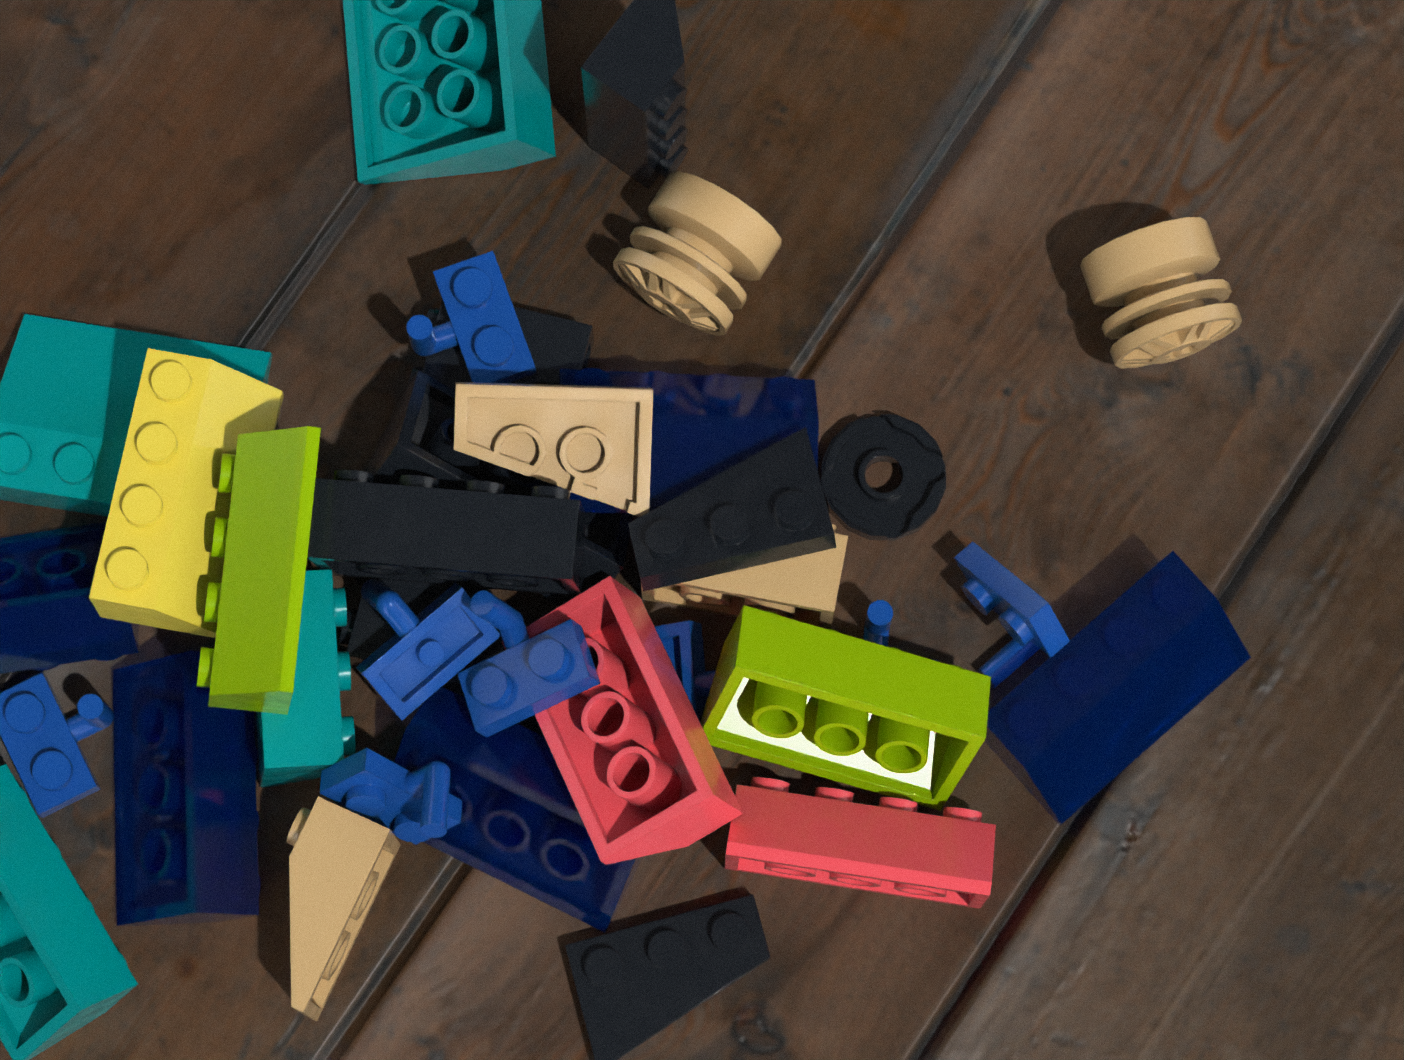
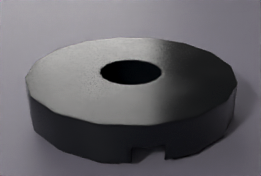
(876, 513)

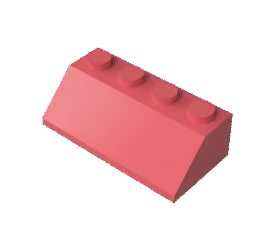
(633, 740)
(862, 845)

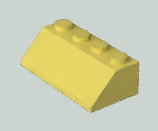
(167, 494)

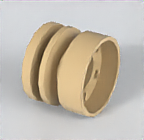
(701, 247)
(1157, 282)

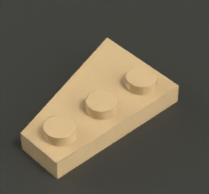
(563, 434)

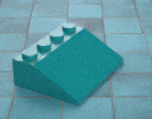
(447, 87)
(72, 404)

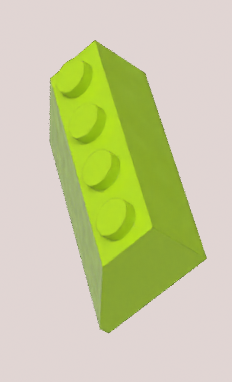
(262, 570)
(845, 708)

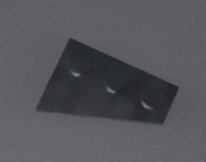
(738, 519)
(661, 970)

